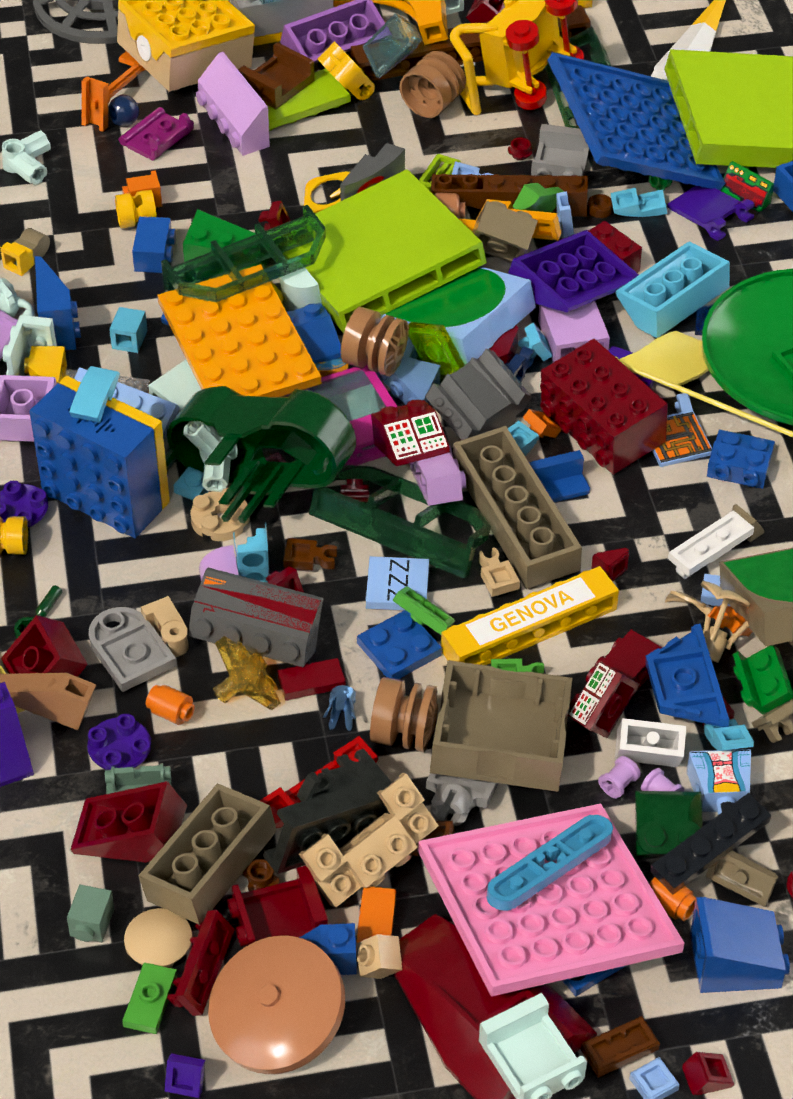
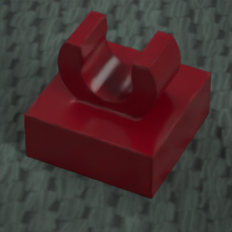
(275, 216)
(287, 578)

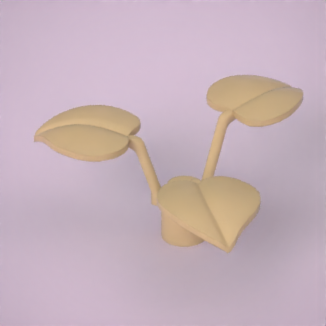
(714, 637)

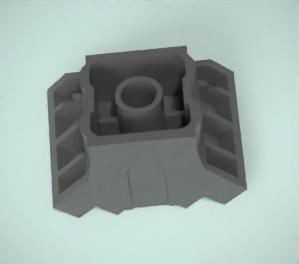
(479, 396)

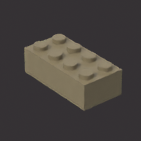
(208, 853)

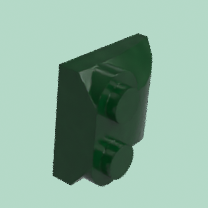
(665, 820)

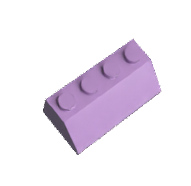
(234, 105)

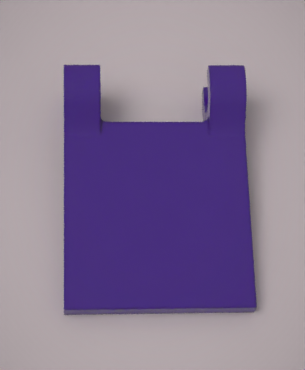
(710, 208)

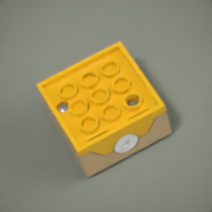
(183, 37)

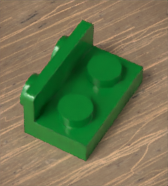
(763, 679)

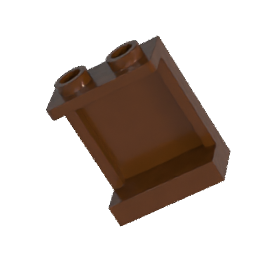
(280, 76)

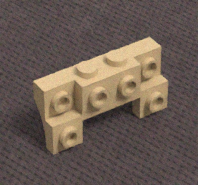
(373, 850)

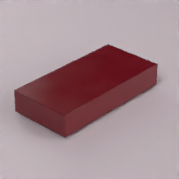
(310, 679)

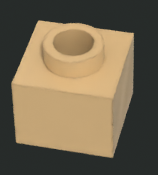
(379, 956)

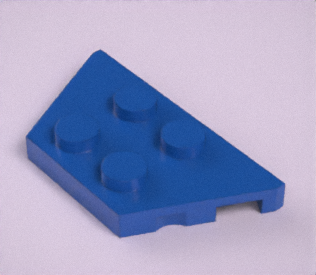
(686, 680)

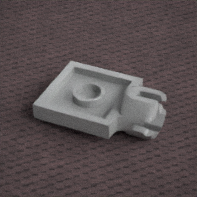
(458, 796)

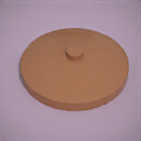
(276, 1004)

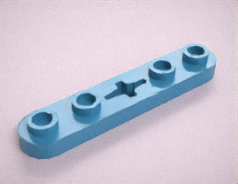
(532, 875)

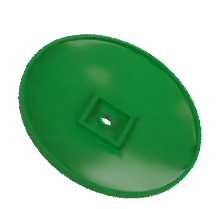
(751, 343)

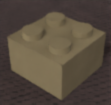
(504, 231)

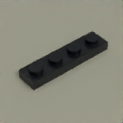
(710, 843)

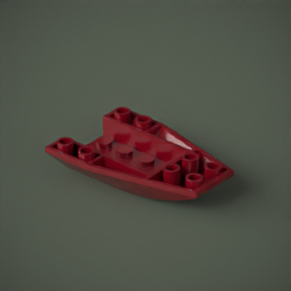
(454, 1001)

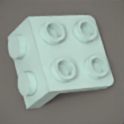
(27, 333)

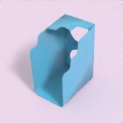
(253, 556)

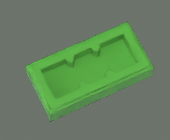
(422, 610)
(149, 998)

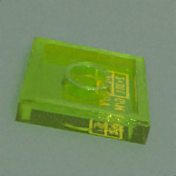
(435, 346)

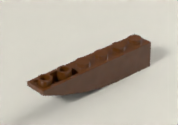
(476, 189)

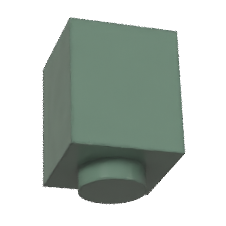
(90, 913)

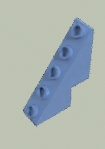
(412, 377)

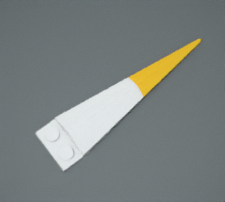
(697, 37)

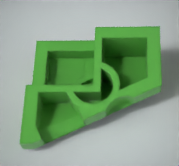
(537, 198)

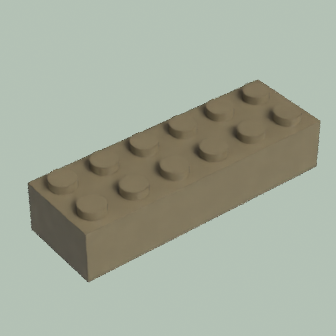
(517, 507)

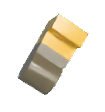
(24, 251)

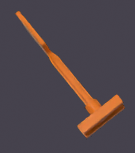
(97, 93)

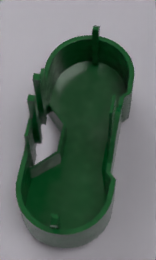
(300, 424)

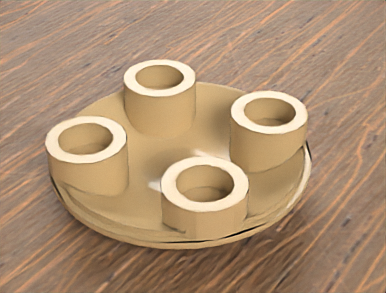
(158, 937)

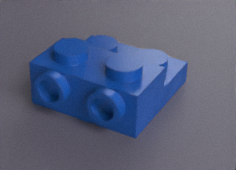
(740, 459)

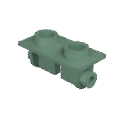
(128, 778)

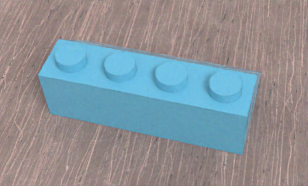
(674, 288)

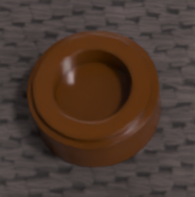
(599, 206)

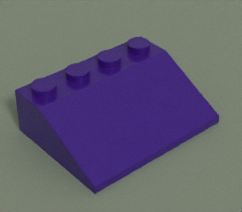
(572, 272)

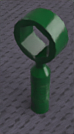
(42, 610)

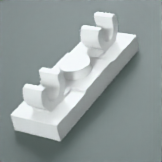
(710, 544)

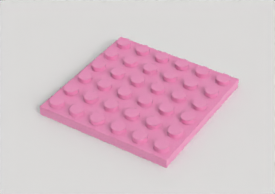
(574, 927)

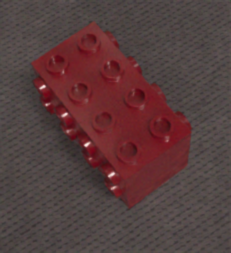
(603, 406)

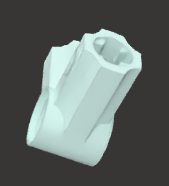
(20, 155)
(206, 440)

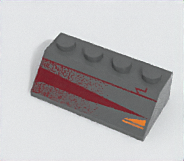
(257, 614)

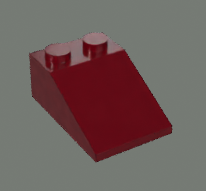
(129, 823)

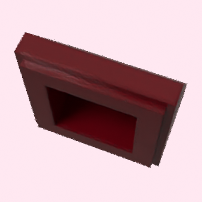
(612, 562)
(707, 1073)

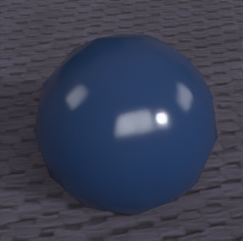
(123, 110)

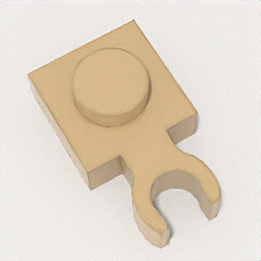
(498, 575)

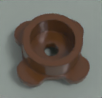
(260, 868)

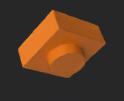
(541, 424)

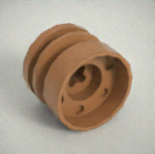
(432, 84)
(374, 341)
(404, 714)

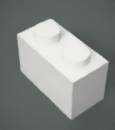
(651, 742)

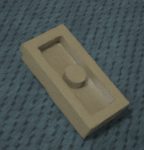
(774, 719)
(743, 877)

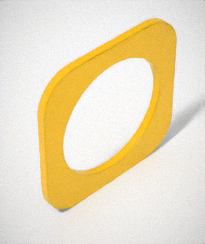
(314, 183)

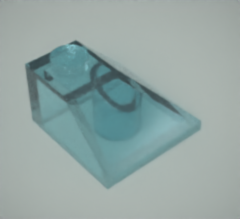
(391, 44)

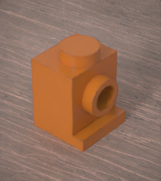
(143, 183)

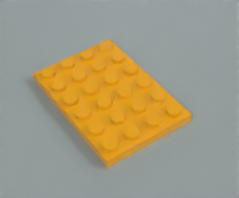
(241, 340)

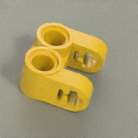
(346, 71)

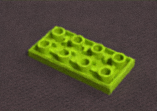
(313, 99)

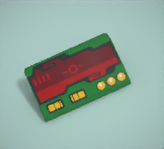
(745, 184)

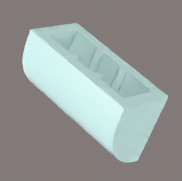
(299, 290)

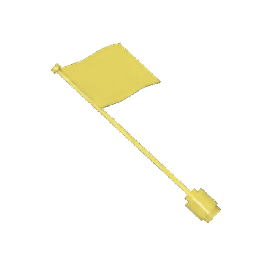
(679, 360)

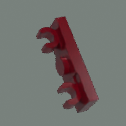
(203, 963)

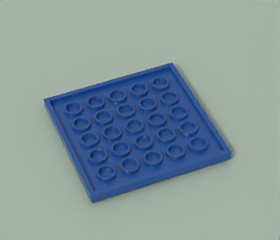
(630, 121)

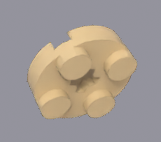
(206, 522)

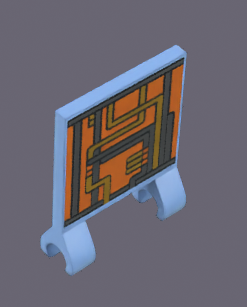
(683, 437)

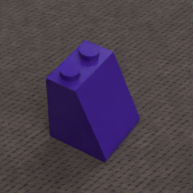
(14, 756)

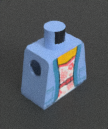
(720, 777)

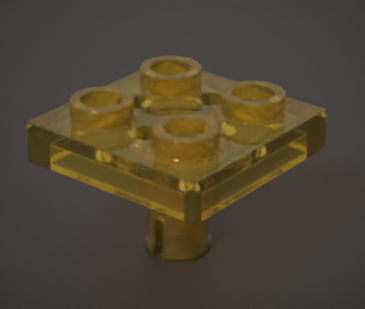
(246, 675)

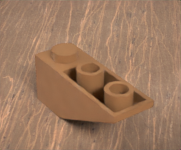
(51, 695)

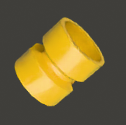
(131, 207)
(14, 535)

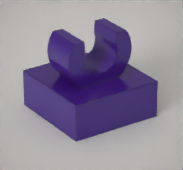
(184, 1075)

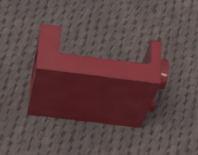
(278, 909)

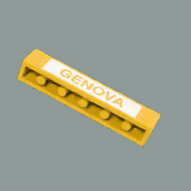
(531, 619)

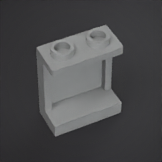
(560, 152)

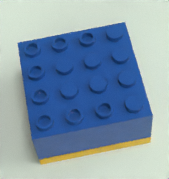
(105, 467)

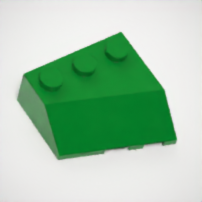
(210, 228)

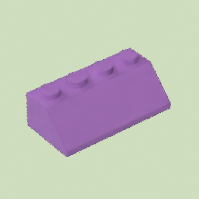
(345, 24)

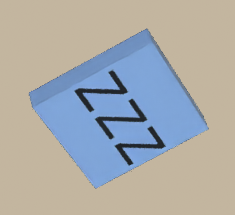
(391, 575)

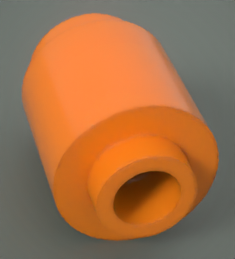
(170, 704)
(679, 905)

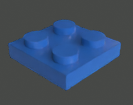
(399, 645)

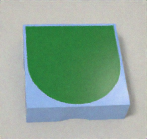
(473, 308)

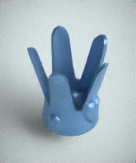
(341, 698)

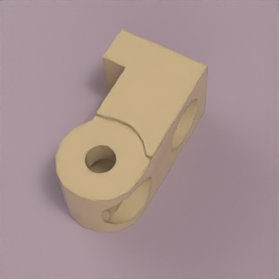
(168, 624)

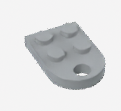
(132, 649)

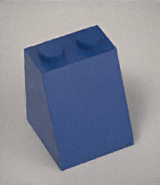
(736, 947)

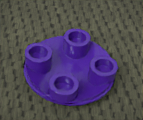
(23, 500)
(119, 743)

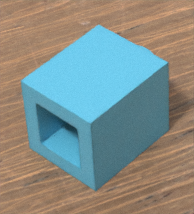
(128, 329)

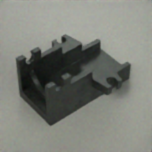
(332, 803)

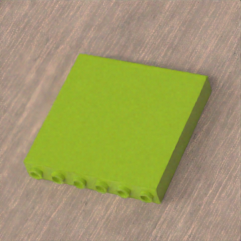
(734, 106)
(388, 248)

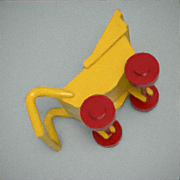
(516, 48)

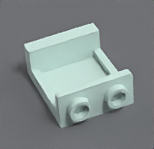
(531, 1051)

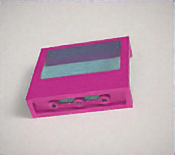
(357, 395)

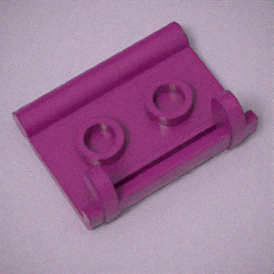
(156, 133)

